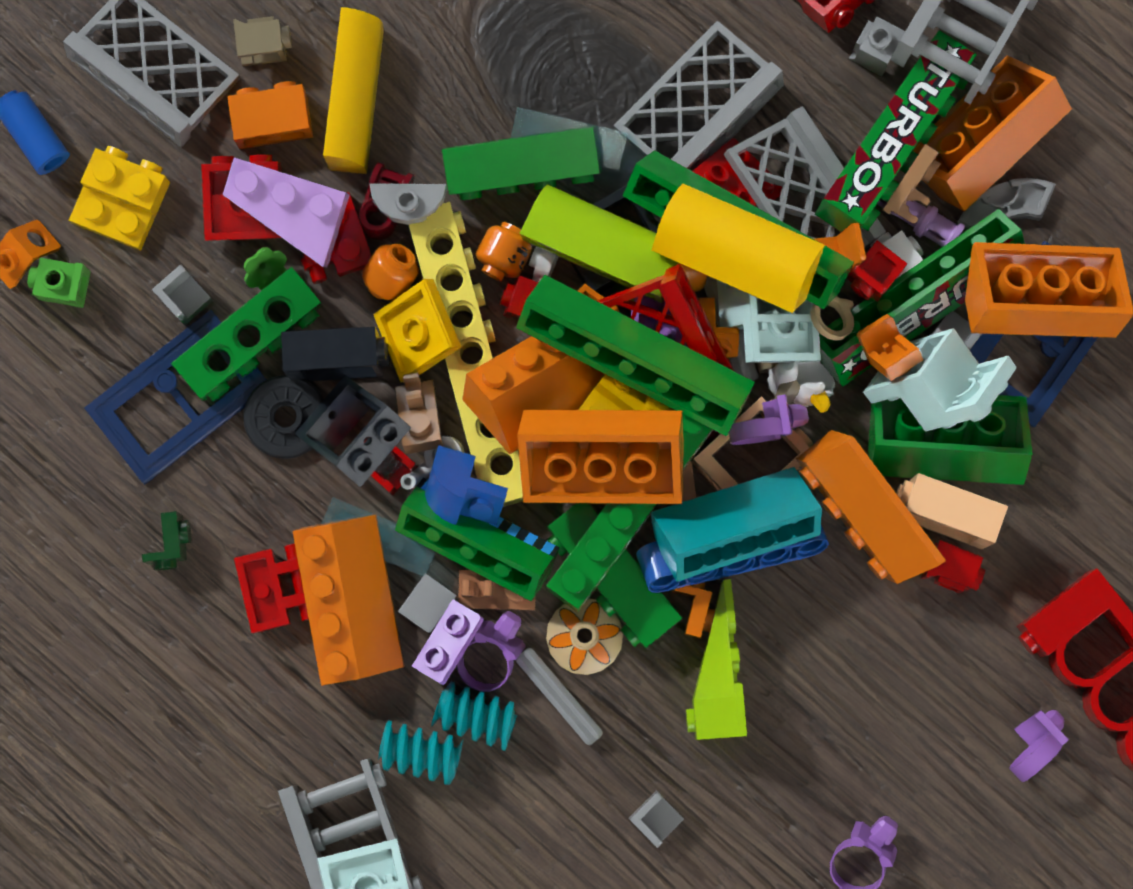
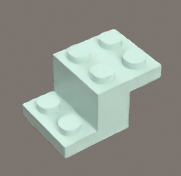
(769, 331)
(946, 384)
(364, 868)

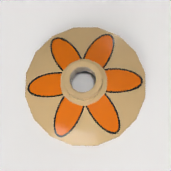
(578, 656)

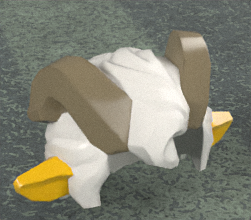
(801, 382)

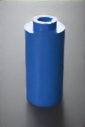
(32, 132)

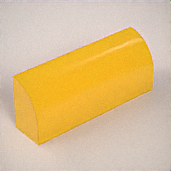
(353, 91)
(738, 248)

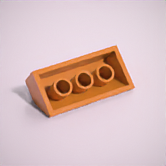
(994, 131)
(1047, 290)
(526, 379)
(601, 456)
(868, 508)
(348, 599)

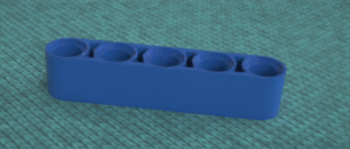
(660, 579)

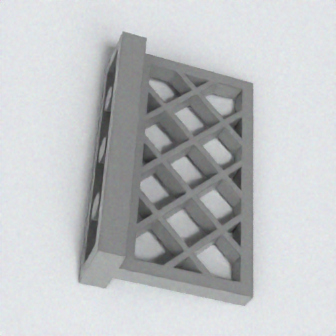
(132, 90)
(728, 118)
(812, 154)

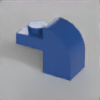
(455, 493)

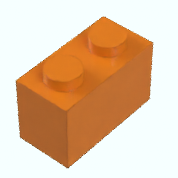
(270, 115)

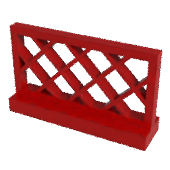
(685, 311)

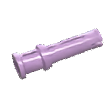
(931, 223)

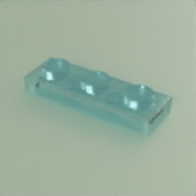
(610, 141)
(396, 547)

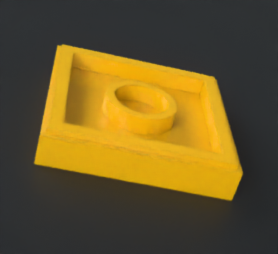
(417, 329)

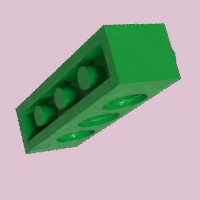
(286, 290)

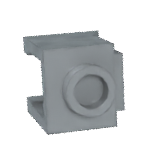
(876, 45)

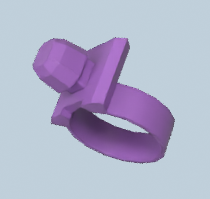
(777, 421)
(504, 636)
(1044, 739)
(875, 838)

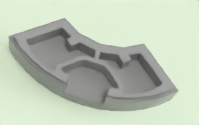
(1015, 198)

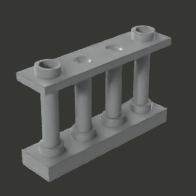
(933, 16)
(313, 841)

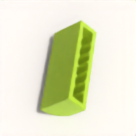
(594, 239)

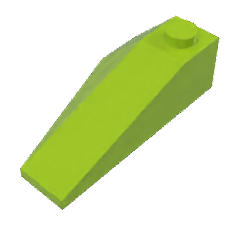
(718, 695)

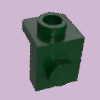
(175, 535)

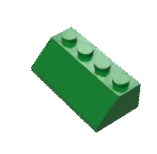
(978, 451)

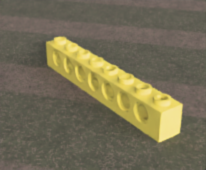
(479, 333)

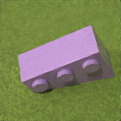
(290, 206)

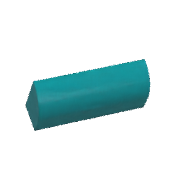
(736, 523)

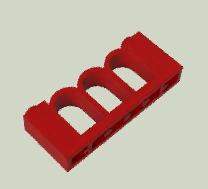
(1062, 618)

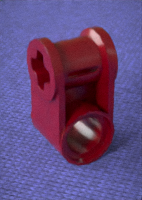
(380, 176)

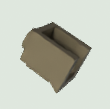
(261, 41)

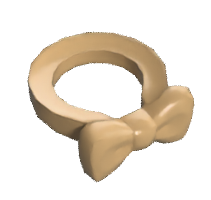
(843, 307)

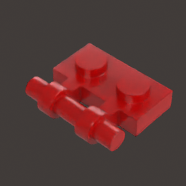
(350, 248)
(263, 589)

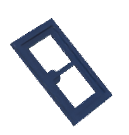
(156, 371)
(1055, 378)

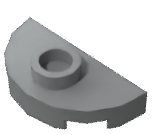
(408, 202)

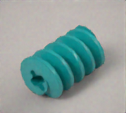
(475, 715)
(419, 753)

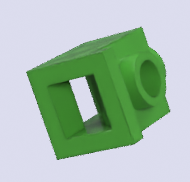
(71, 287)

